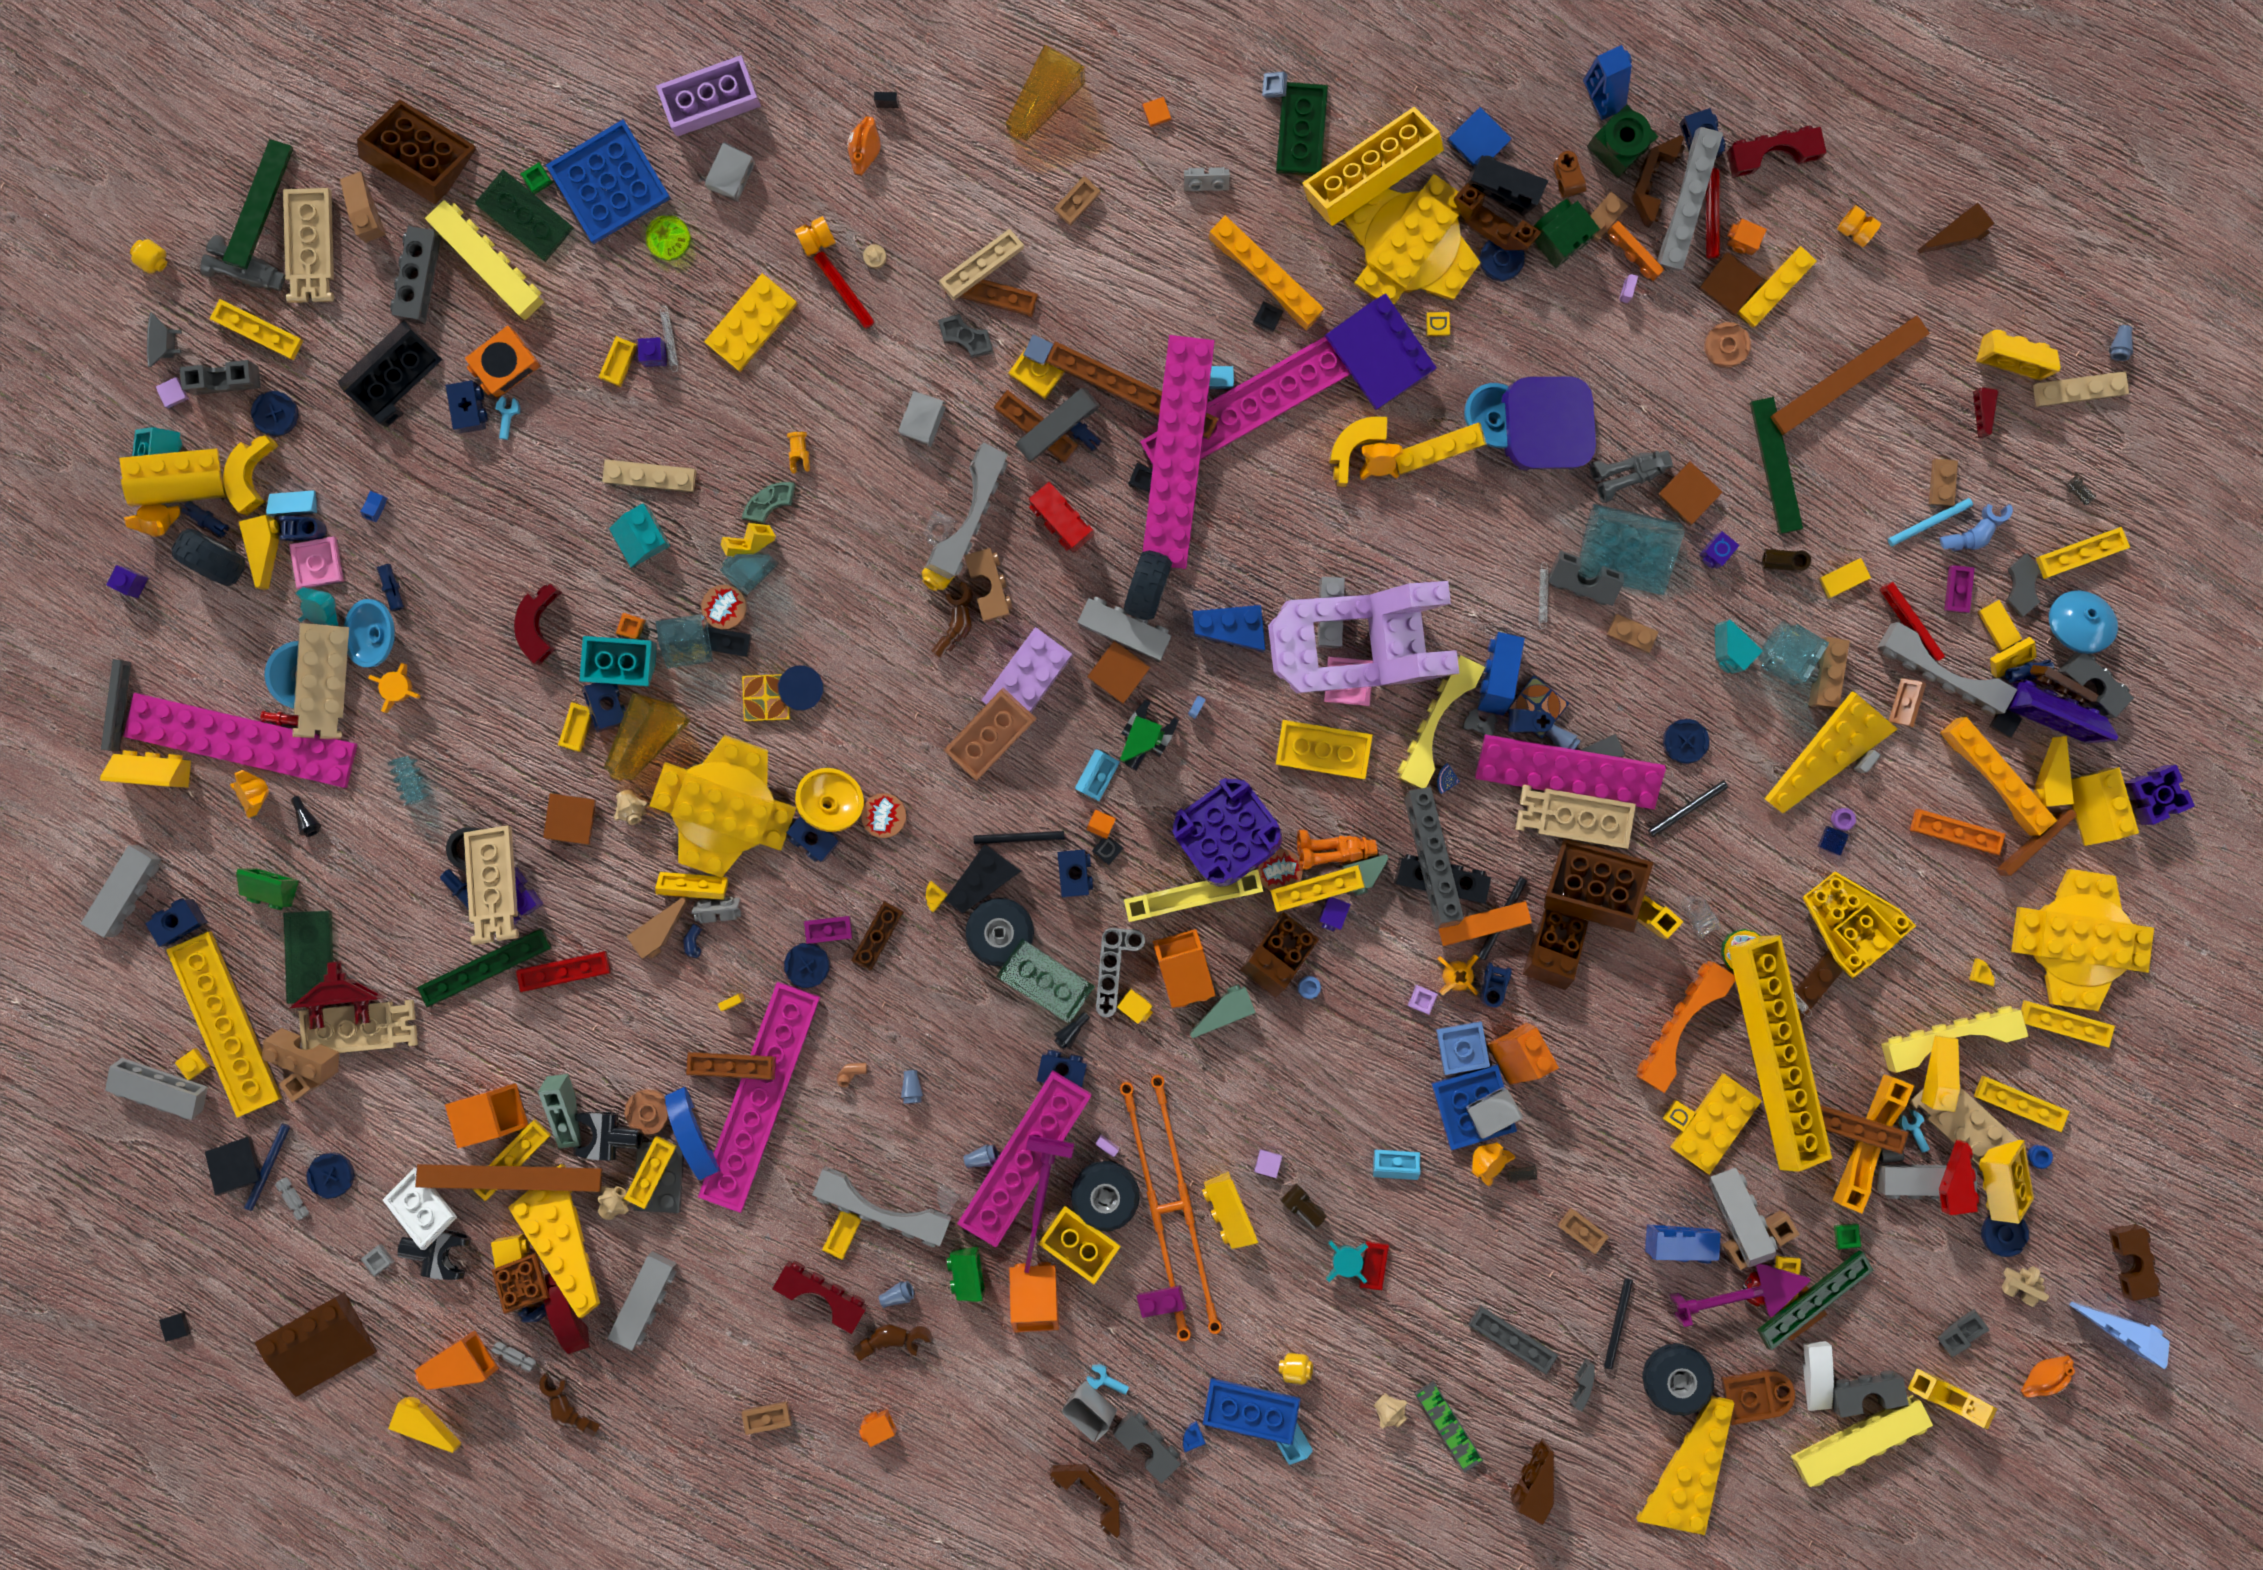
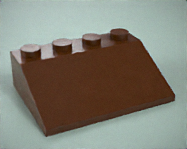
(415, 151)
(1598, 885)
(316, 1345)

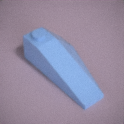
(2138, 1337)

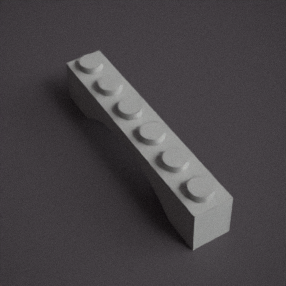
(1694, 186)
(984, 469)
(1907, 647)
(837, 1189)

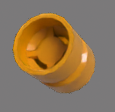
(1859, 226)
(815, 236)

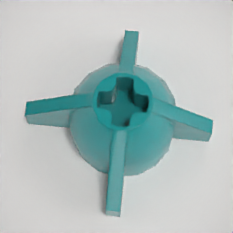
(317, 607)
(1347, 1261)

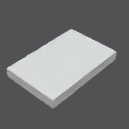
(419, 1210)

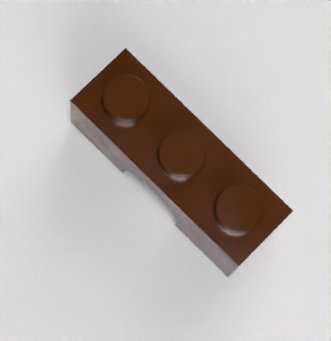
(2141, 1279)

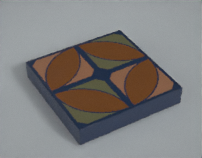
(1539, 697)

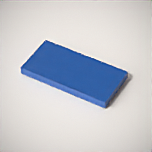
(1251, 1411)

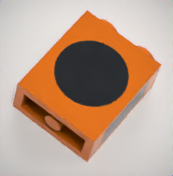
(501, 362)

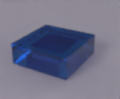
(1833, 840)

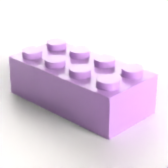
(708, 96)
(1031, 670)

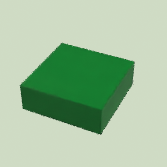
(536, 178)
(1847, 1236)

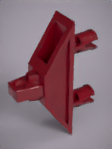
(337, 990)

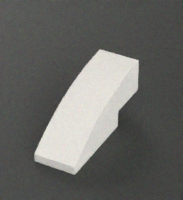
(1818, 1375)

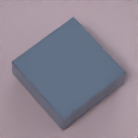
(1274, 84)
(1037, 349)

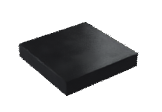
(233, 1166)

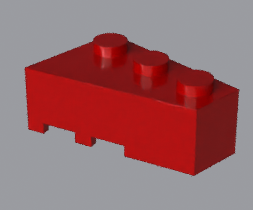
(1060, 518)

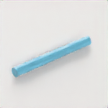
(1967, 503)

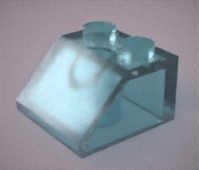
(748, 570)
(684, 641)

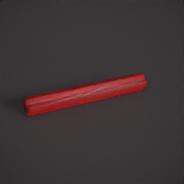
(1712, 216)
(844, 290)

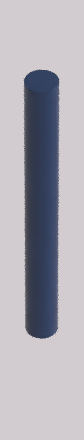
(267, 1166)

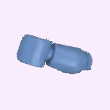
(1980, 534)

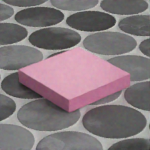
(316, 562)
(1352, 696)

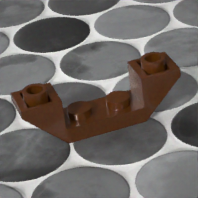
(1646, 205)
(1490, 225)
(1067, 1474)

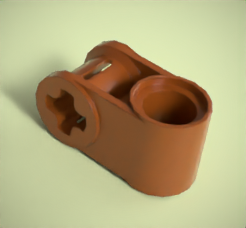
(1569, 178)

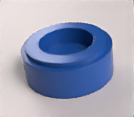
(2040, 1156)

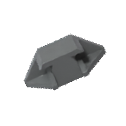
(160, 341)

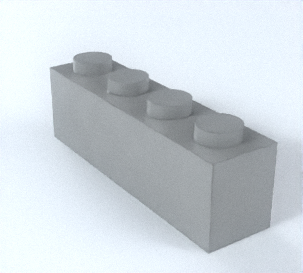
(1124, 629)
(121, 891)
(156, 1088)
(1911, 1180)
(1742, 1217)
(642, 1301)

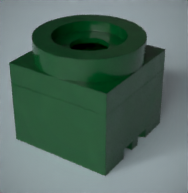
(1622, 140)
(1565, 231)

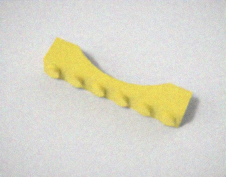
(1420, 765)
(1189, 896)
(1910, 1051)

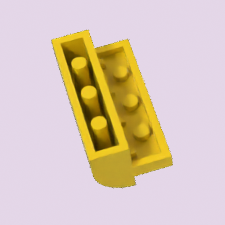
(172, 477)

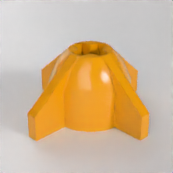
(1380, 459)
(153, 519)
(394, 687)
(250, 791)
(1458, 975)
(1489, 1161)

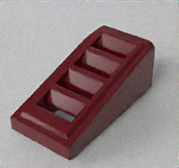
(1985, 407)

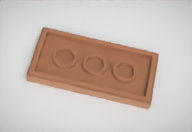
(990, 734)

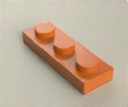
(1635, 251)

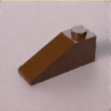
(1967, 227)

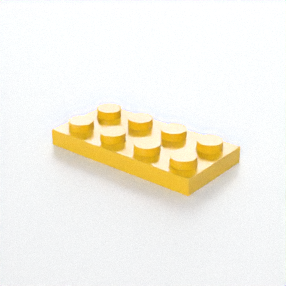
(751, 322)
(1323, 749)
(1716, 1123)

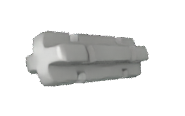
(292, 1198)
(513, 1356)

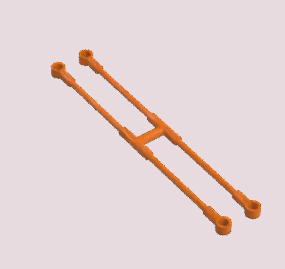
(1184, 1204)

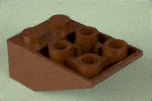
(1556, 949)
(1279, 955)
(1535, 1490)

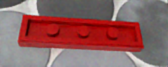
(1910, 619)
(563, 971)

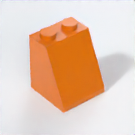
(1184, 968)
(1523, 1055)
(486, 1115)
(1034, 1298)
(458, 1364)

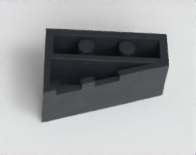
(1507, 184)
(982, 877)

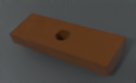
(2063, 684)
(885, 924)

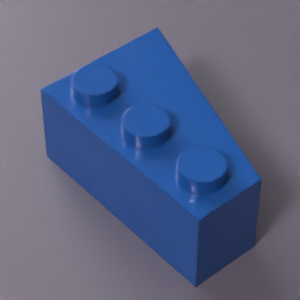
(1609, 81)
(1232, 626)
(1501, 673)
(1682, 1243)

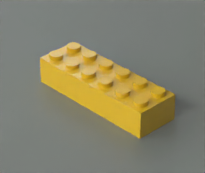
(1373, 166)

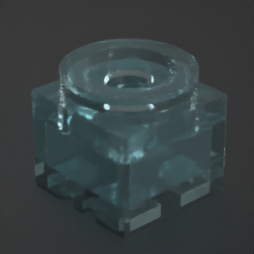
(1792, 652)

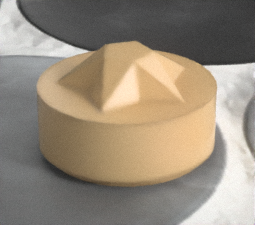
(874, 256)

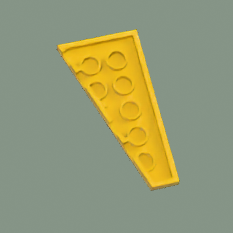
(1841, 741)
(557, 1237)
(1690, 1479)

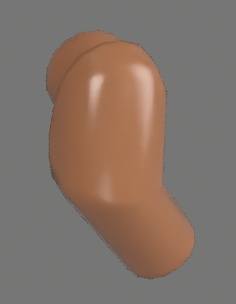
(849, 1071)

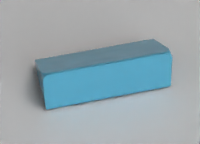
(1222, 377)
(292, 503)
(1097, 775)
(1396, 1164)
(1299, 1450)

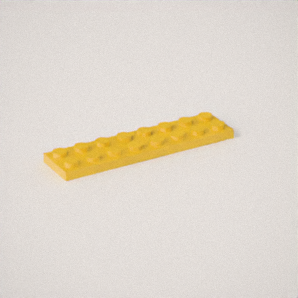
(224, 1024)

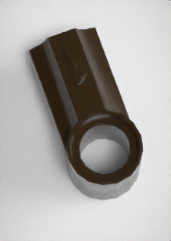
(1784, 560)
(1300, 1203)

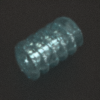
(408, 780)

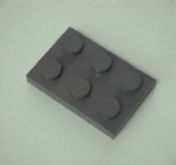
(669, 1189)

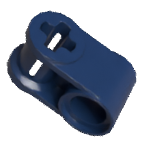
(297, 528)
(1526, 721)
(1495, 983)

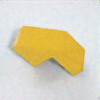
(756, 538)

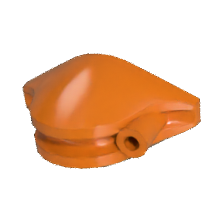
(863, 145)
(2049, 1377)

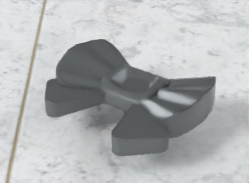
(1472, 722)

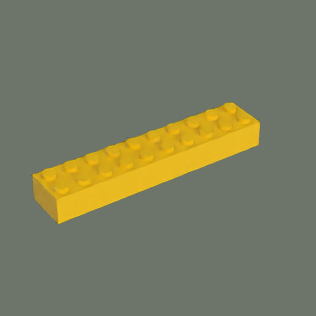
(1780, 1053)

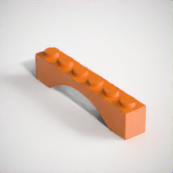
(1660, 1065)

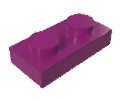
(1959, 589)
(828, 929)
(1161, 1301)

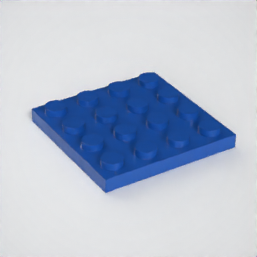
(608, 181)

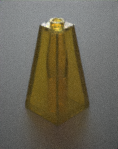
(1047, 89)
(643, 734)

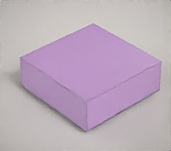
(1628, 288)
(171, 392)
(1422, 999)
(1106, 1145)
(1268, 1163)

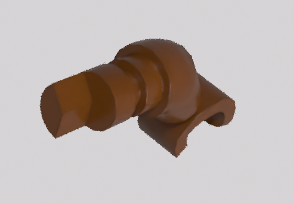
(960, 622)
(894, 1336)
(562, 1411)

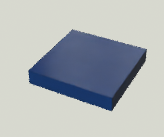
(1479, 137)

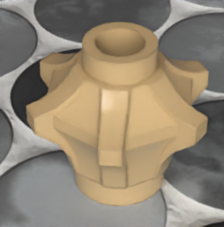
(629, 807)
(612, 1202)
(1390, 1411)

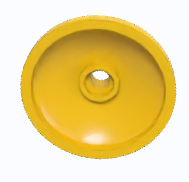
(830, 788)

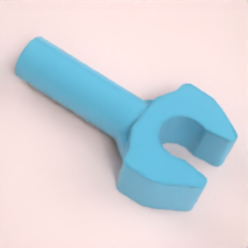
(506, 415)
(1914, 1127)
(1106, 1380)

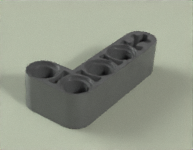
(1057, 424)

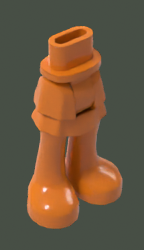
(1347, 849)

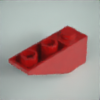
(1957, 1185)

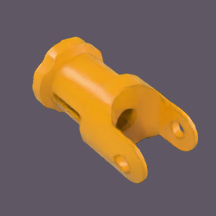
(798, 450)

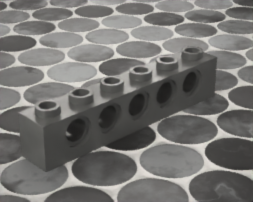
(1433, 858)

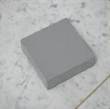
(1866, 761)
(377, 1260)

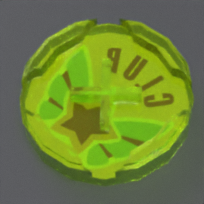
(668, 238)

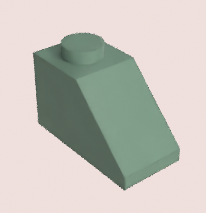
(1370, 871)

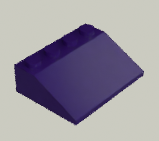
(1380, 352)
(2061, 714)

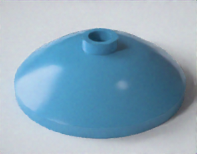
(1484, 405)
(2076, 628)
(370, 633)
(281, 672)

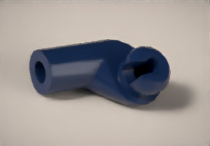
(689, 941)
(534, 1316)

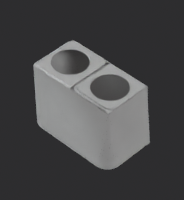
(730, 172)
(922, 418)
(1494, 1112)
(1090, 1420)

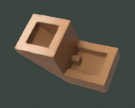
(297, 1086)

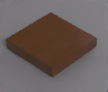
(1730, 283)

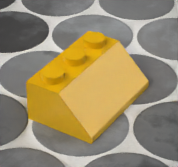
(2018, 355)
(148, 769)
(2102, 807)
(2007, 1181)
(1229, 1211)
(1078, 1245)

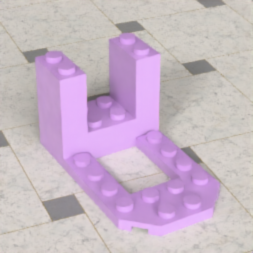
(1394, 636)

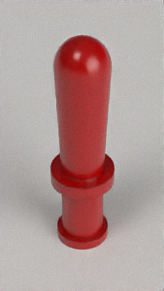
(279, 718)

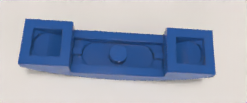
(689, 1135)

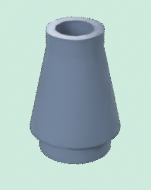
(2122, 344)
(1563, 738)
(911, 1088)
(982, 1157)
(898, 1294)

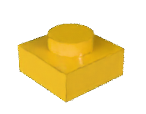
(192, 1064)

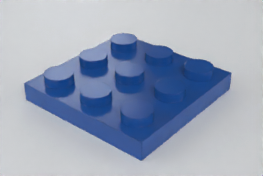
(1457, 1093)

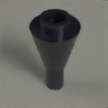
(307, 823)
(1068, 1034)

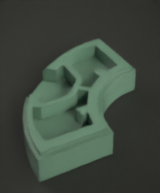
(767, 500)

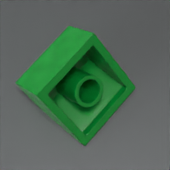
(1141, 738)
(266, 887)
(967, 1274)

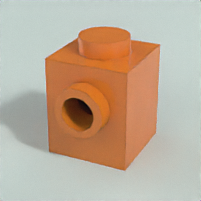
(1745, 237)
(877, 1427)

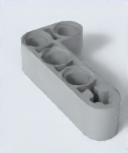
(1113, 972)

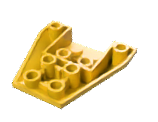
(1855, 922)

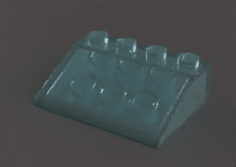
(1631, 544)

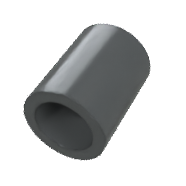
(1889, 1156)

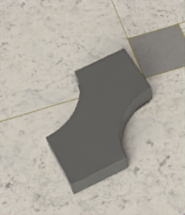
(956, 331)
(2023, 594)

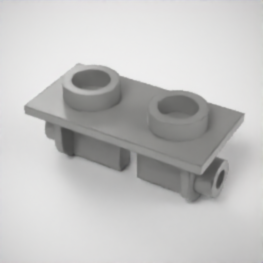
(1196, 180)
(706, 910)

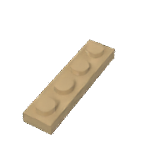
(981, 264)
(2081, 389)
(649, 476)

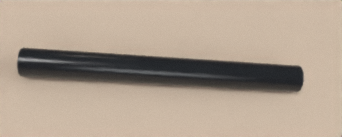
(1687, 809)
(1019, 837)
(1512, 899)
(1618, 1323)

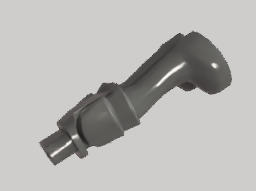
(258, 274)
(1642, 466)

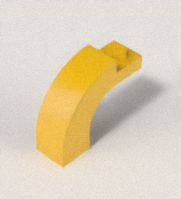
(1360, 432)
(239, 471)
(1658, 919)
(1952, 1398)

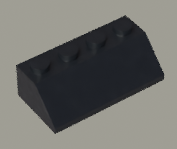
(389, 369)

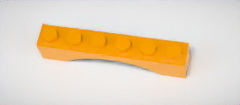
(1288, 292)
(2021, 801)
(1858, 1175)

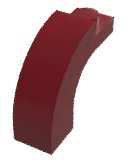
(528, 624)
(567, 1327)

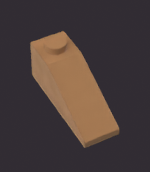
(361, 208)
(656, 932)

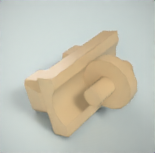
(2027, 1281)

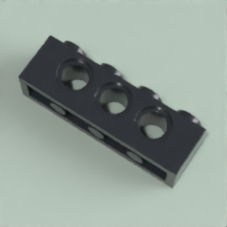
(1476, 892)

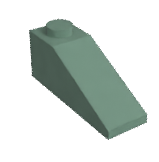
(1229, 1008)
(561, 1109)

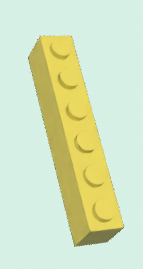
(484, 260)
(1861, 1441)

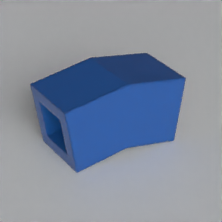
(373, 506)

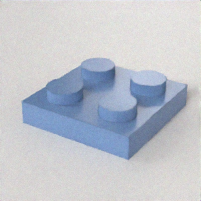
(1462, 1048)

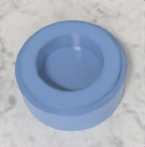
(1197, 705)
(1309, 987)

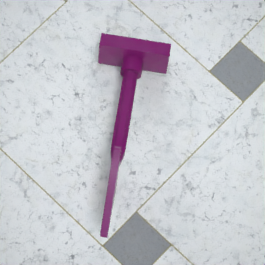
(1049, 1149)
(1776, 1286)

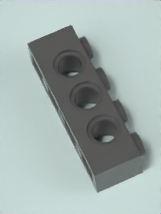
(421, 286)

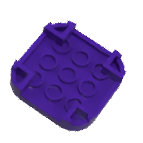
(1549, 423)
(1227, 832)

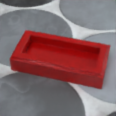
(1374, 1265)

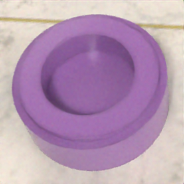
(1843, 819)

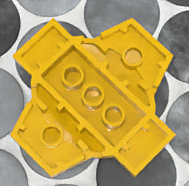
(1412, 243)
(722, 806)
(2082, 939)

